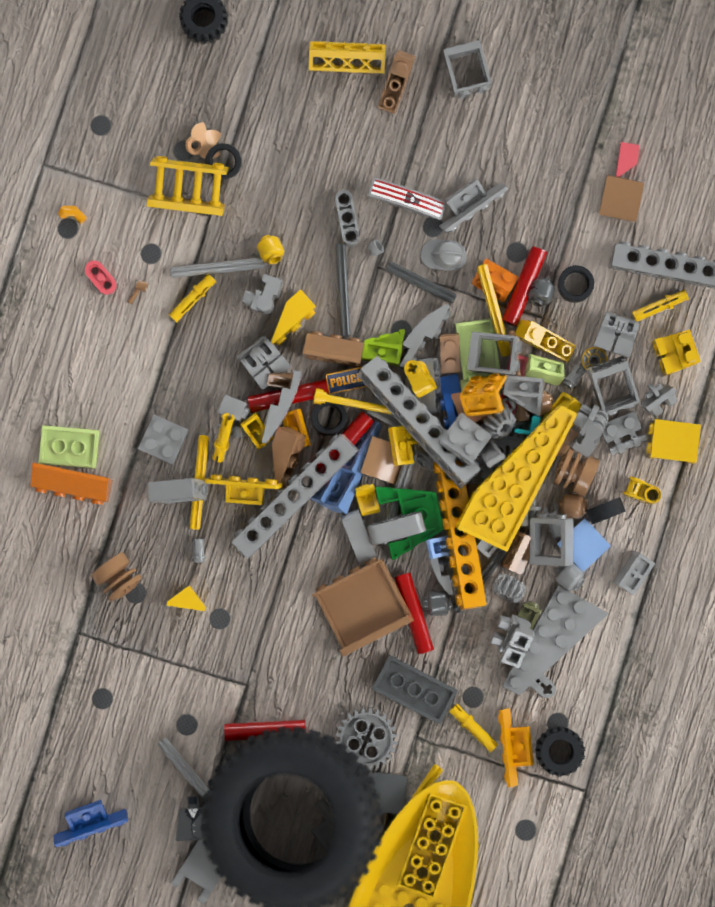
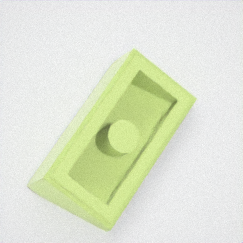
(544, 368)

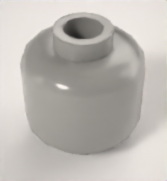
(570, 577)

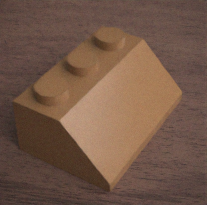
(333, 349)

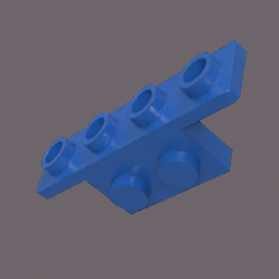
(449, 386)
(88, 821)

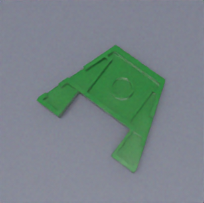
(413, 501)

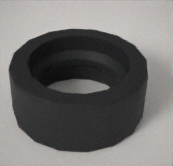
(238, 160)
(561, 283)
(329, 431)
(605, 510)

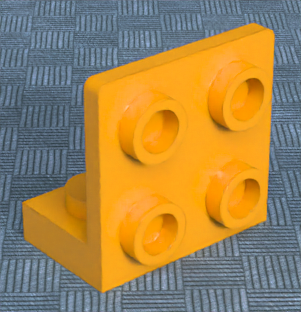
(482, 395)

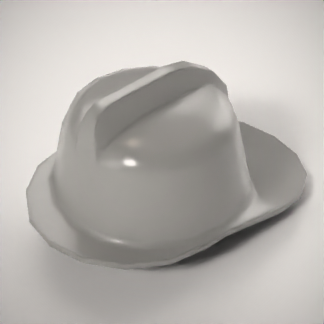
(443, 255)

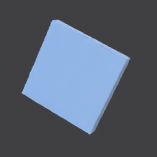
(587, 545)

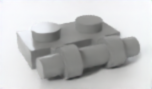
(621, 427)

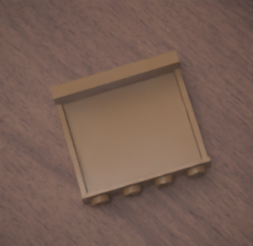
(363, 606)

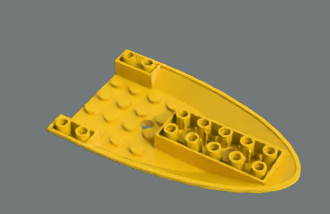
(407, 846)

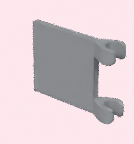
(199, 870)

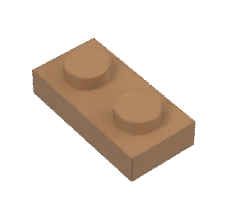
(449, 353)

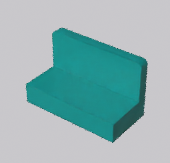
(534, 422)

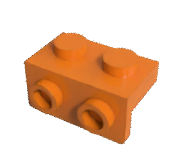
(501, 279)

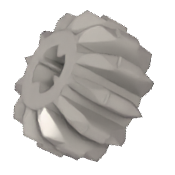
(500, 423)
(508, 588)

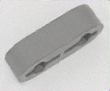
(544, 680)

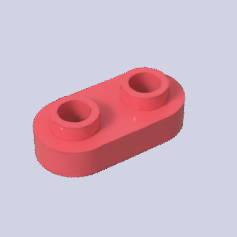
(101, 277)

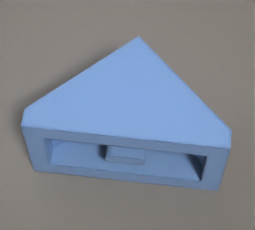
(437, 547)

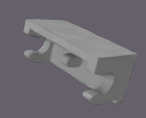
(634, 572)

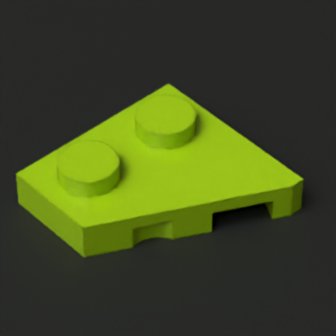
(385, 347)

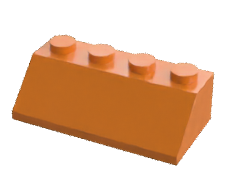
(70, 482)

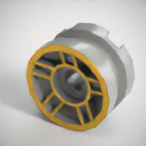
(595, 352)

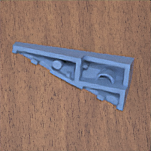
(340, 489)

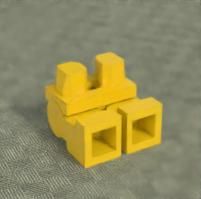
(679, 343)

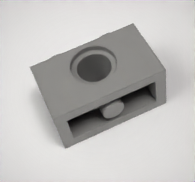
(235, 407)

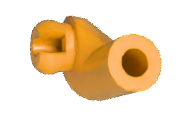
(67, 210)

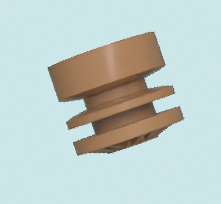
(576, 471)
(116, 577)

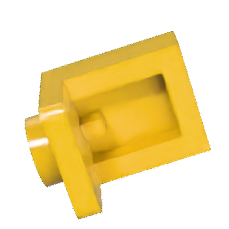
(367, 499)

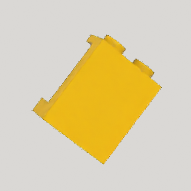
(673, 441)

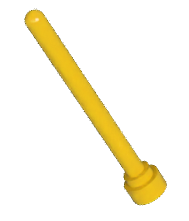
(322, 397)

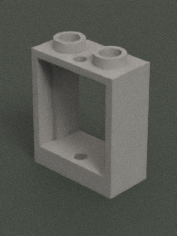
(464, 50)
(475, 351)
(609, 368)
(177, 491)
(566, 540)

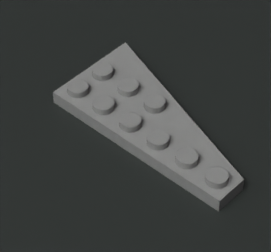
(556, 632)

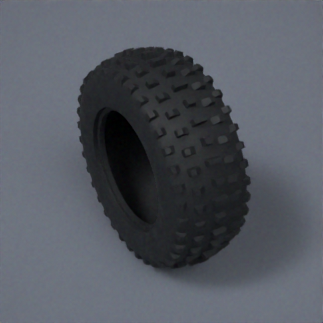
(242, 857)

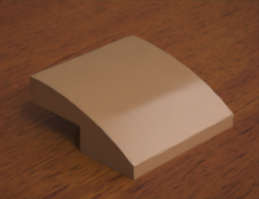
(621, 198)
(379, 462)

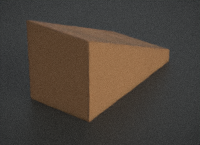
(280, 380)

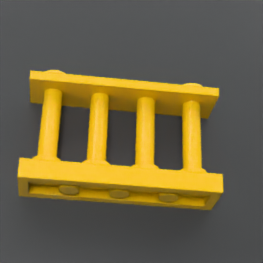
(176, 201)

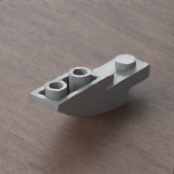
(427, 328)

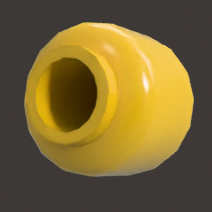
(270, 249)

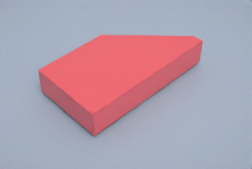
(627, 157)

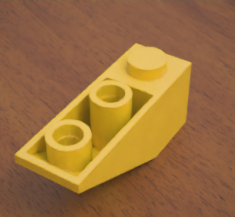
(295, 311)
(544, 340)

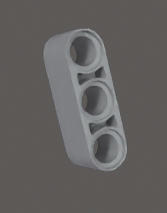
(343, 209)
(432, 399)
(396, 528)
(358, 537)

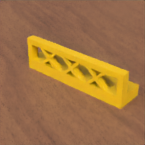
(347, 50)

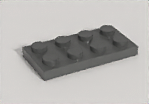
(415, 689)

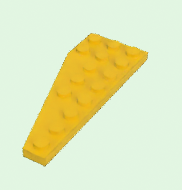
(506, 495)

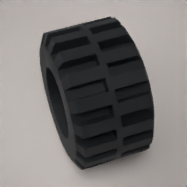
(208, 32)
(577, 751)

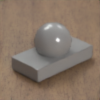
(491, 454)

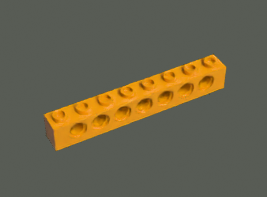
(471, 559)

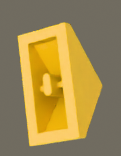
(255, 429)
(187, 599)

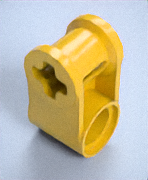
(421, 380)
(641, 490)

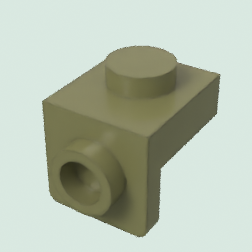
(529, 612)

